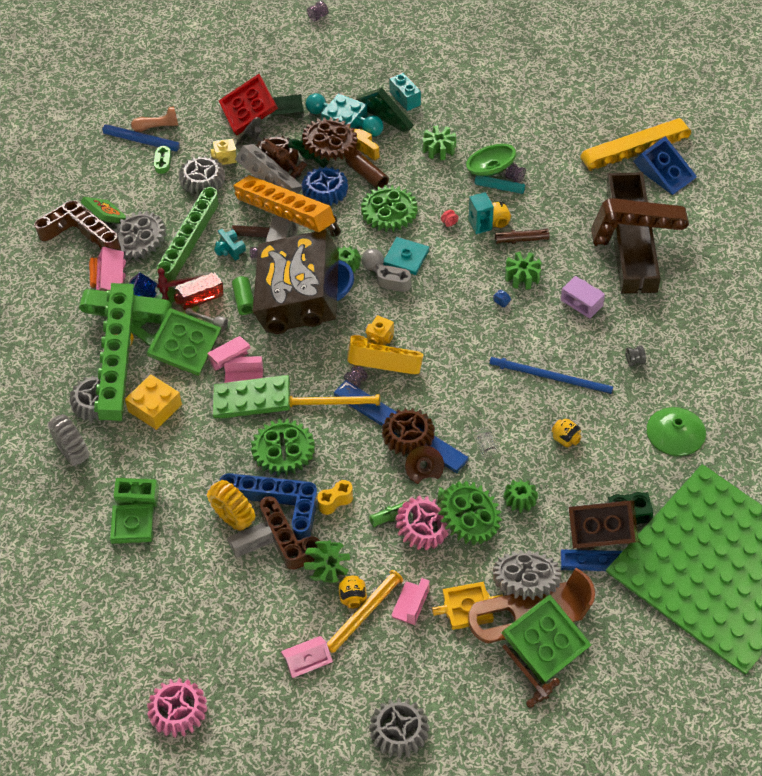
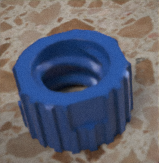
(501, 298)

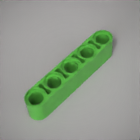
(144, 308)

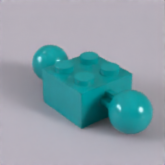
(347, 110)

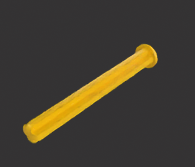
(364, 611)

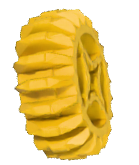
(231, 505)

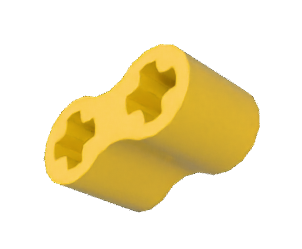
(332, 498)

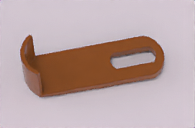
(572, 596)

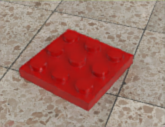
(247, 103)

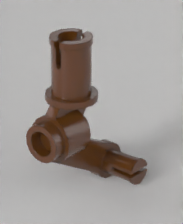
(283, 157)

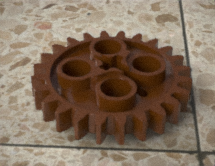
(329, 138)

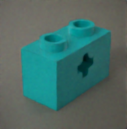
(405, 91)
(480, 213)

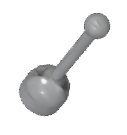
(218, 321)

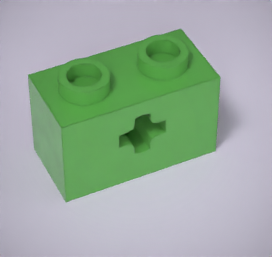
(136, 491)

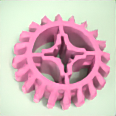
(423, 512)
(163, 699)

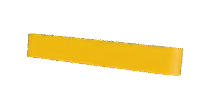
(633, 144)

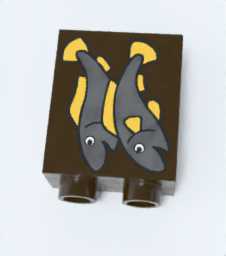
(296, 282)

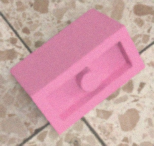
(234, 348)
(243, 368)
(411, 601)
(307, 656)

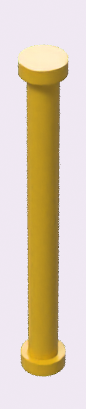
(335, 400)

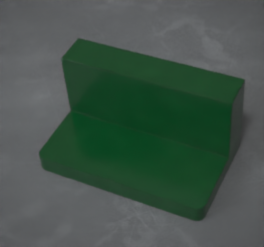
(288, 104)

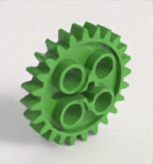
(389, 208)
(301, 444)
(471, 526)

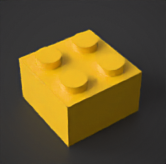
(153, 401)

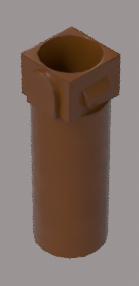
(366, 169)

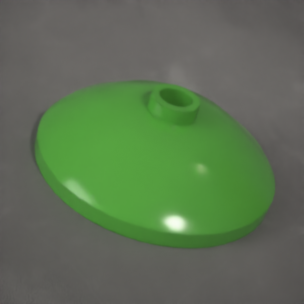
(491, 160)
(674, 438)

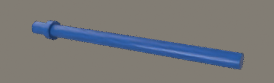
(503, 363)

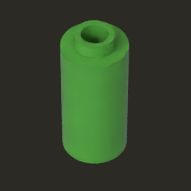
(243, 295)

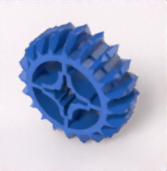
(325, 185)

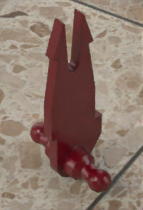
(163, 284)

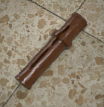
(519, 236)

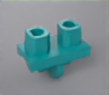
(227, 245)

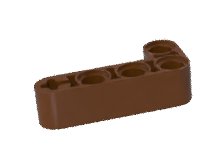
(284, 532)

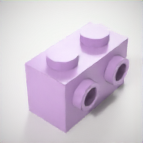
(582, 297)

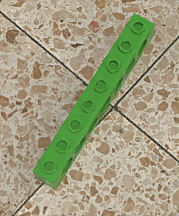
(121, 308)

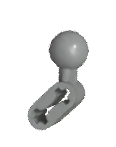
(388, 276)

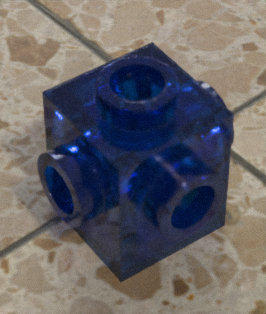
(144, 286)

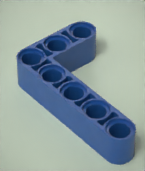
(279, 489)

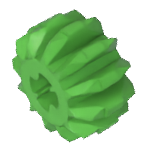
(350, 256)
(520, 495)

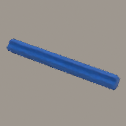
(140, 137)

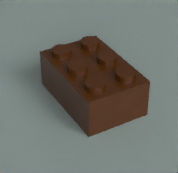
(603, 524)

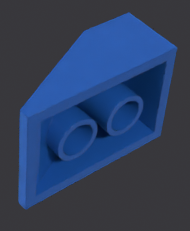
(665, 166)

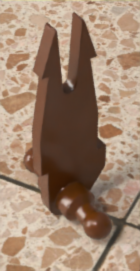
(542, 692)

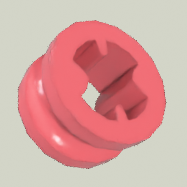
(449, 218)

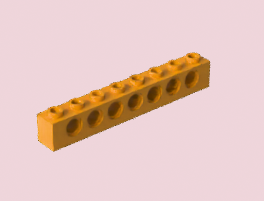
(284, 203)

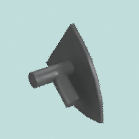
(252, 130)

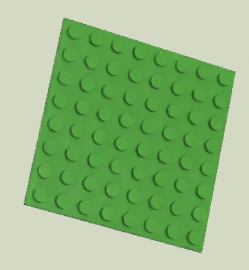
(703, 566)

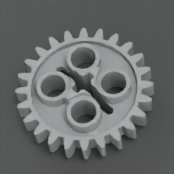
(140, 234)
(526, 574)

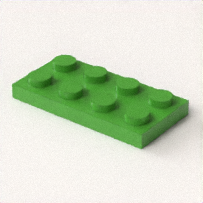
(251, 397)

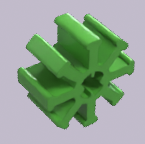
(439, 142)
(523, 270)
(327, 571)

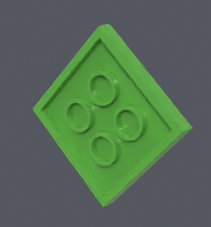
(184, 342)
(546, 639)

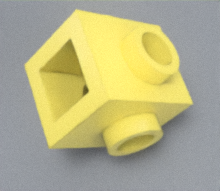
(224, 149)

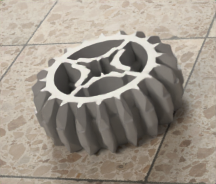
(201, 174)
(85, 393)
(68, 439)
(382, 734)

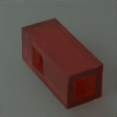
(198, 291)

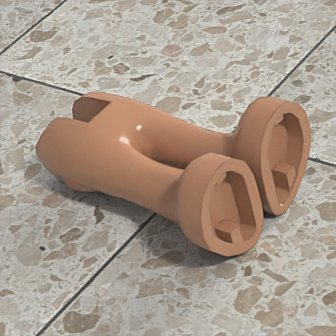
(143, 123)

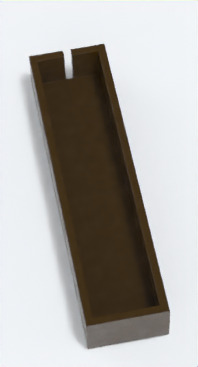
(633, 244)

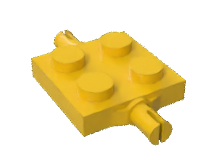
(459, 602)

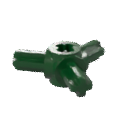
(297, 144)

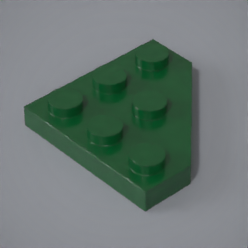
(382, 105)

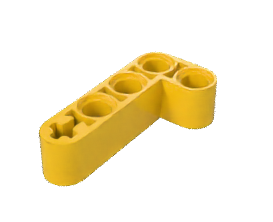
(383, 357)

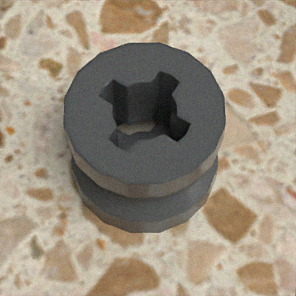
(635, 355)

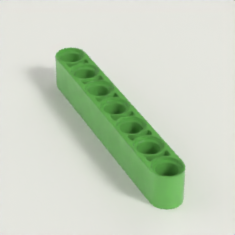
(189, 233)

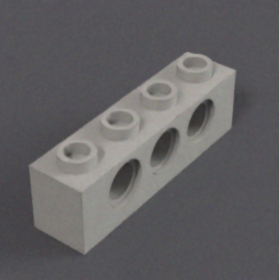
(265, 168)

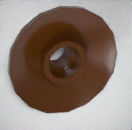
(434, 463)

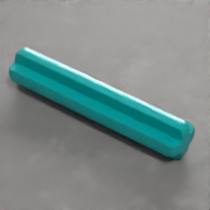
(500, 184)

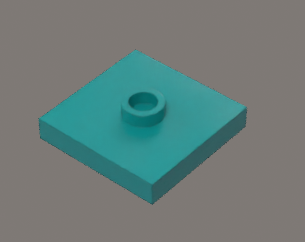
(406, 255)

